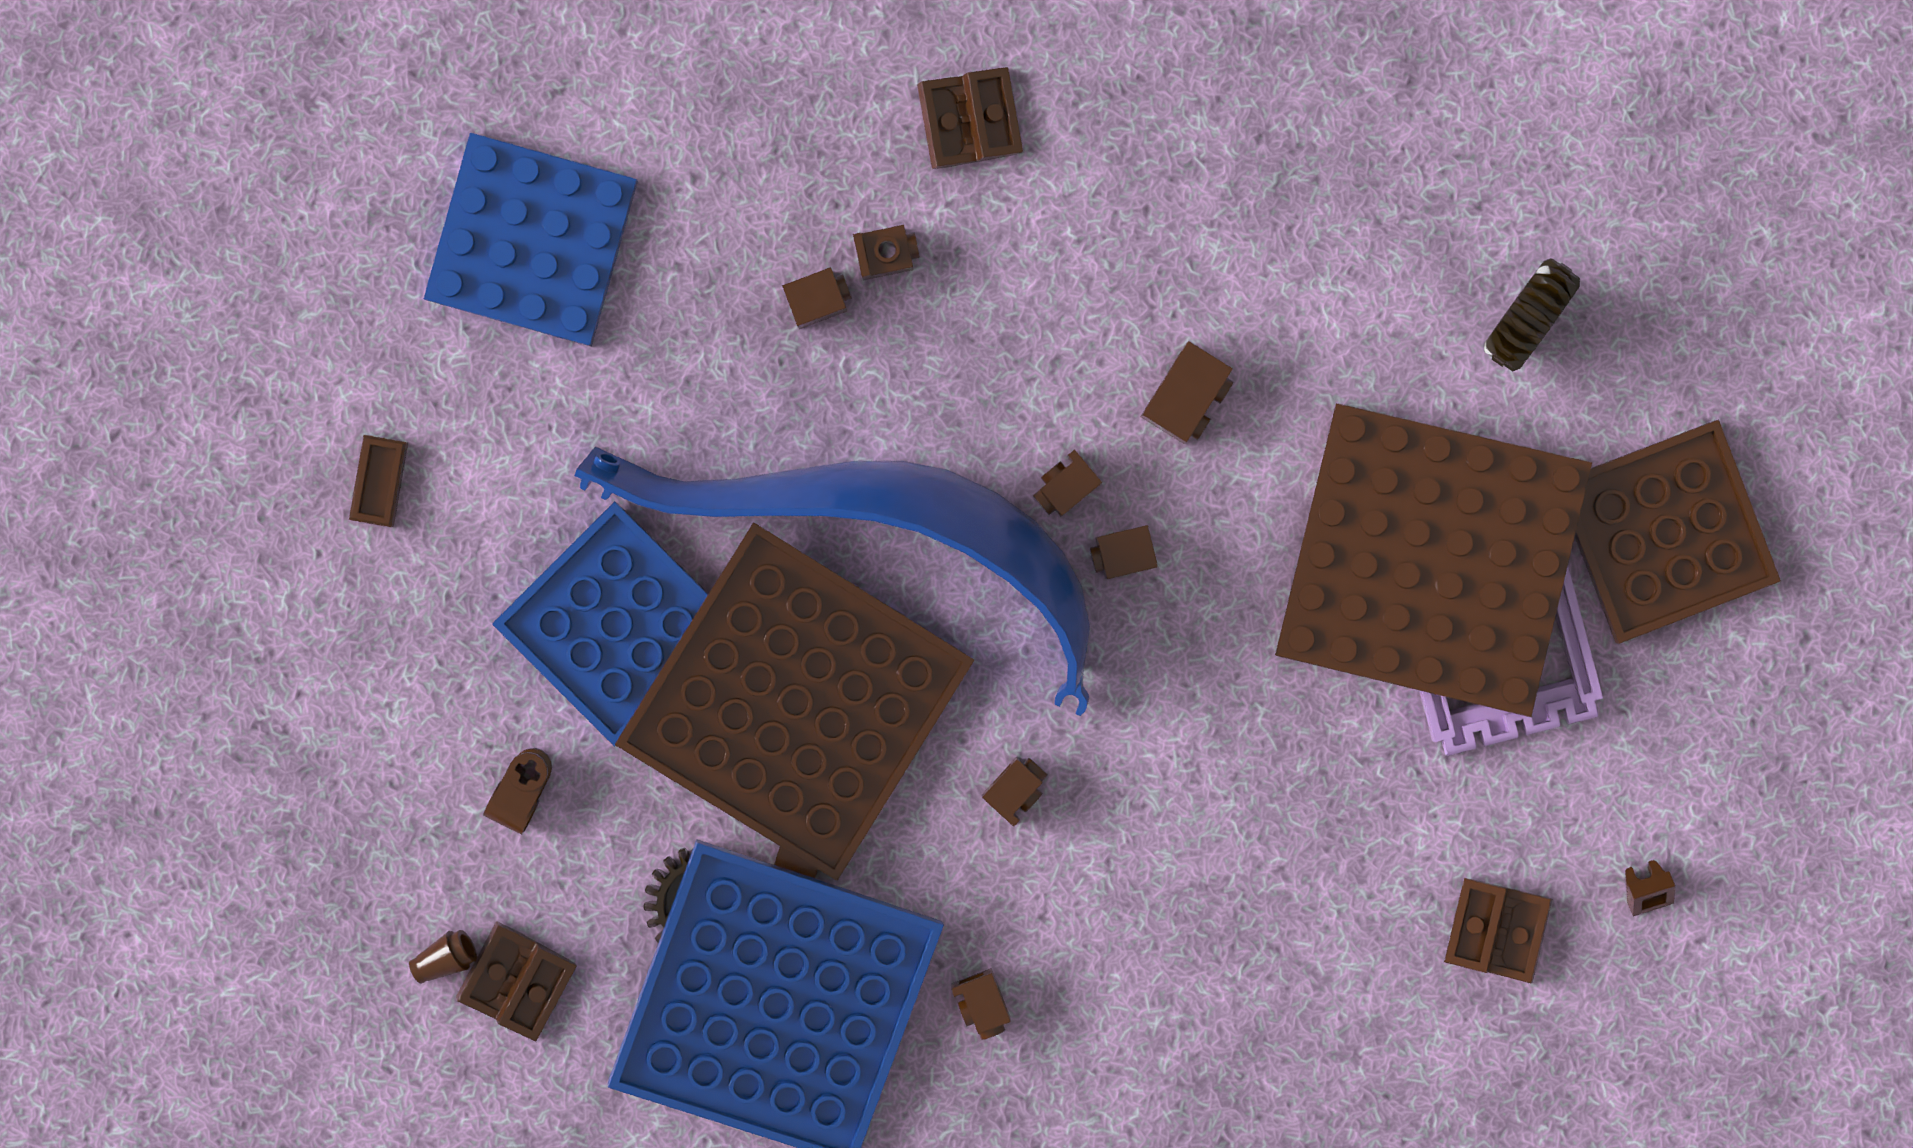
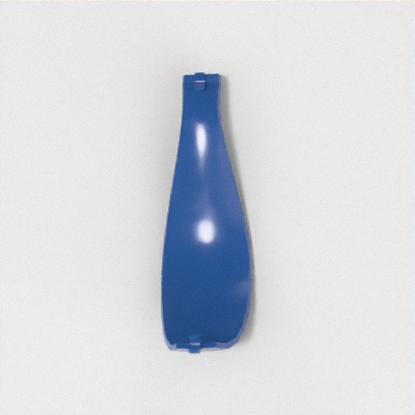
(893, 494)

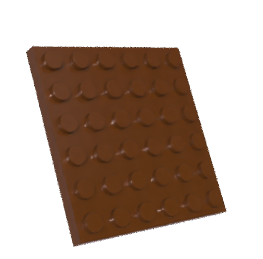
(1433, 559)
(794, 701)

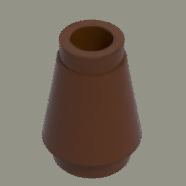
(444, 957)

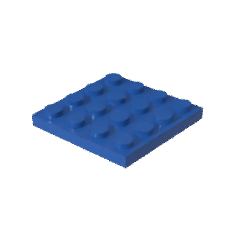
(530, 239)
(604, 619)

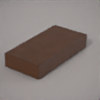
(378, 481)

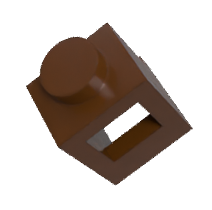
(873, 264)
(1066, 485)
(1015, 789)
(982, 1003)

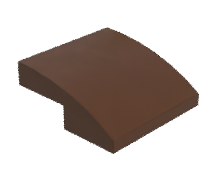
(970, 118)
(1498, 930)
(516, 981)

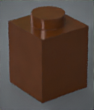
(817, 297)
(1124, 552)

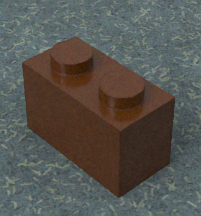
(1187, 394)

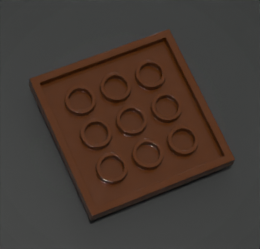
(1671, 533)

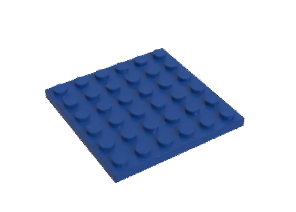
(774, 1001)

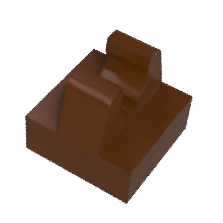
(1651, 892)

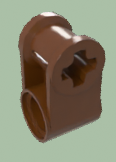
(517, 796)

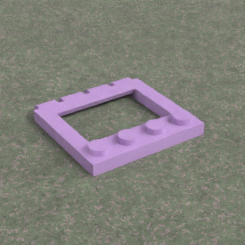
(1573, 695)

